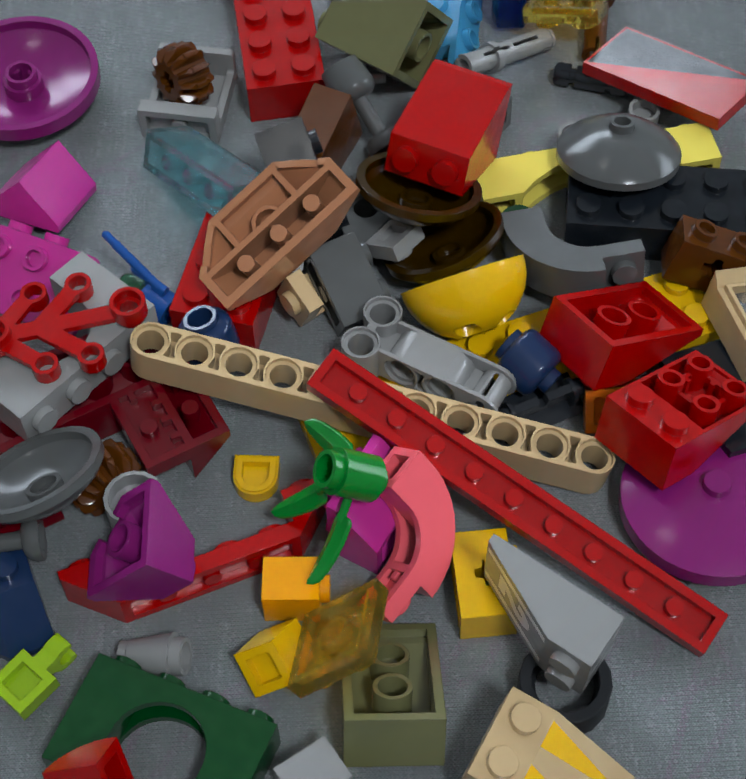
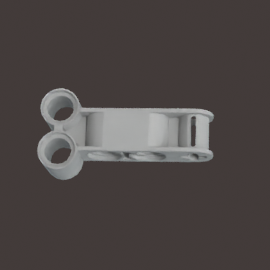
(422, 360)

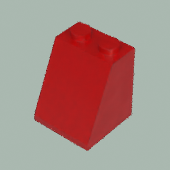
(449, 128)

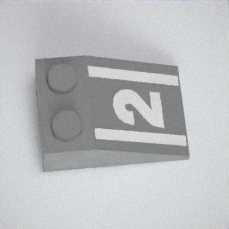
(557, 621)

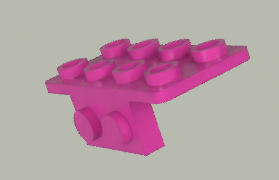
(28, 260)

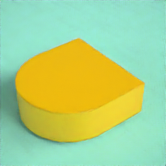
(256, 476)

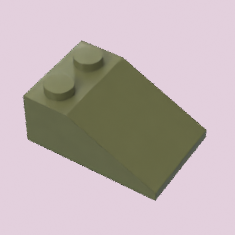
(397, 704)

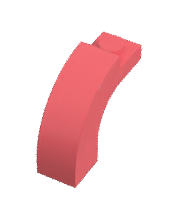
(423, 529)

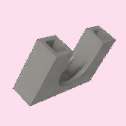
(35, 406)

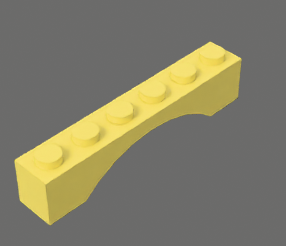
(537, 174)

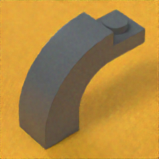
(566, 268)

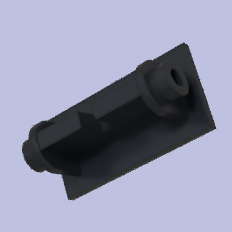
(552, 407)

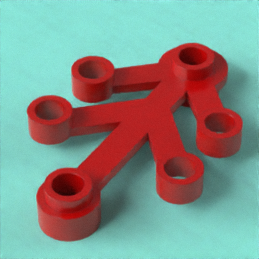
(54, 324)

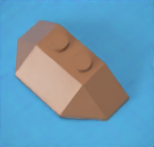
(273, 227)

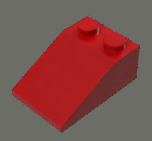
(616, 332)

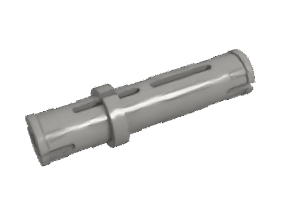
(494, 55)

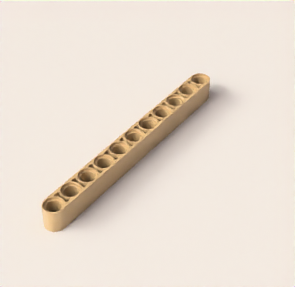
(267, 368)

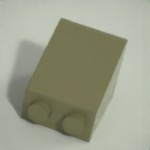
(387, 34)

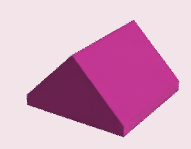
(47, 190)

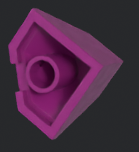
(146, 551)

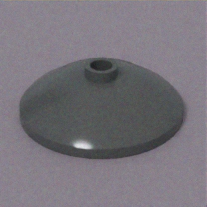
(618, 152)
(47, 473)

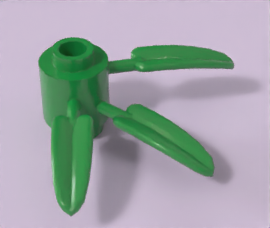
(338, 473)

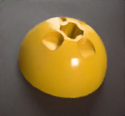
(470, 299)

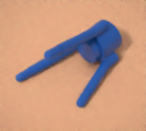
(154, 290)

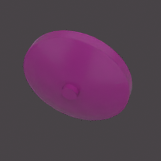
(44, 76)
(693, 525)

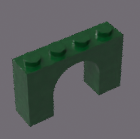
(123, 697)

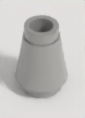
(159, 653)

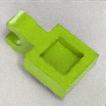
(29, 679)

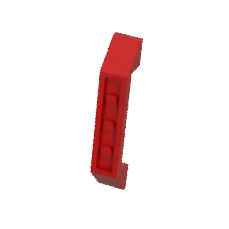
(216, 569)

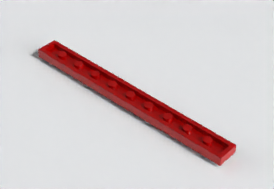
(520, 504)

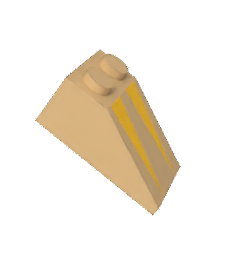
(538, 743)

